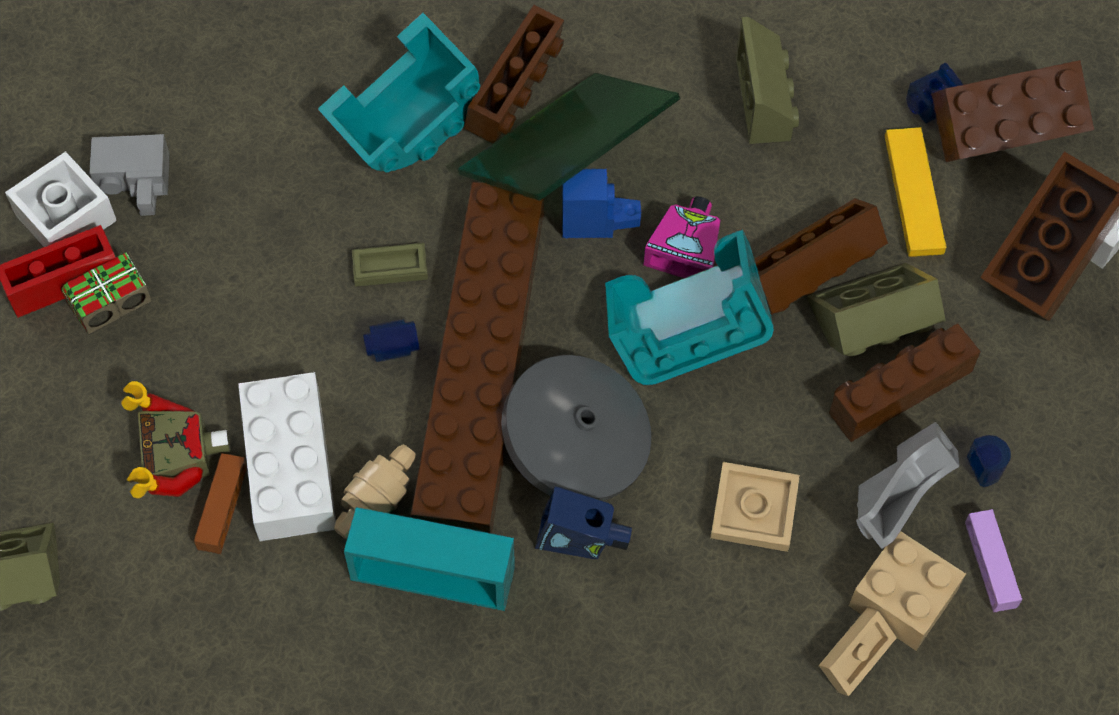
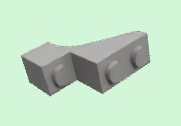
(893, 493)

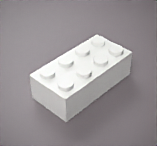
(286, 457)

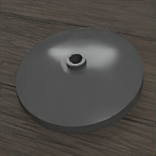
(576, 427)

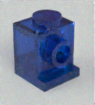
(920, 91)

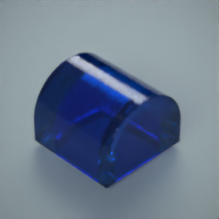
(989, 459)

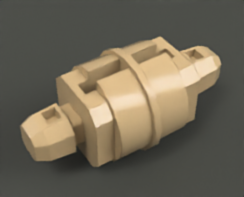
(376, 487)

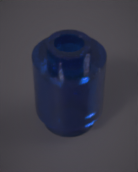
(391, 340)

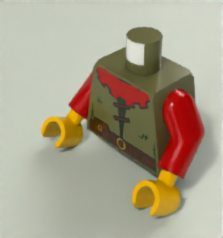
(171, 444)

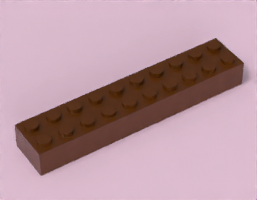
(479, 360)

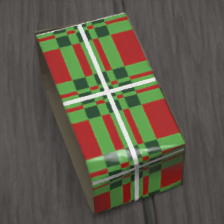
(103, 285)

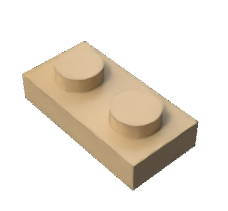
(857, 651)

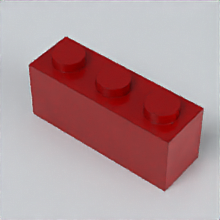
(39, 276)

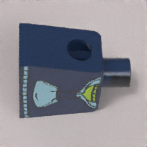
(579, 526)

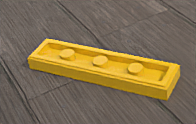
(915, 192)

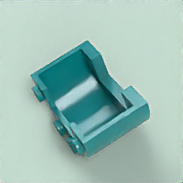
(410, 104)

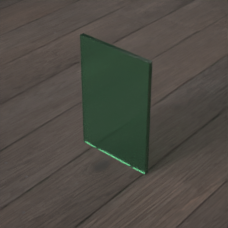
(568, 135)

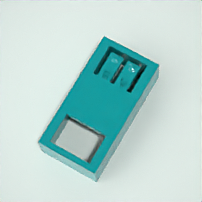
(430, 558)

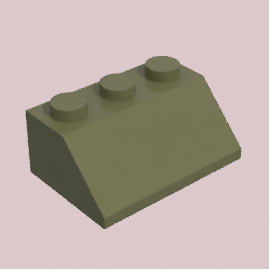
(764, 84)
(878, 308)
(28, 565)

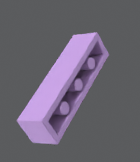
(993, 560)

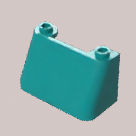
(691, 319)

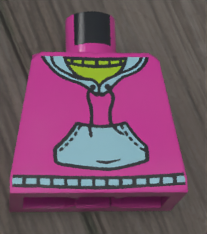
(684, 240)

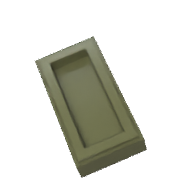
(389, 264)

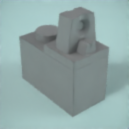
(132, 165)

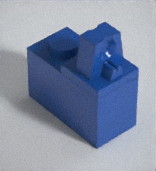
(592, 209)

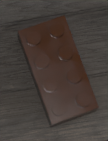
(1012, 111)
(1055, 236)

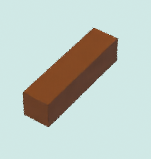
(220, 503)

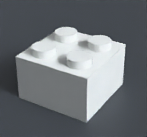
(60, 202)

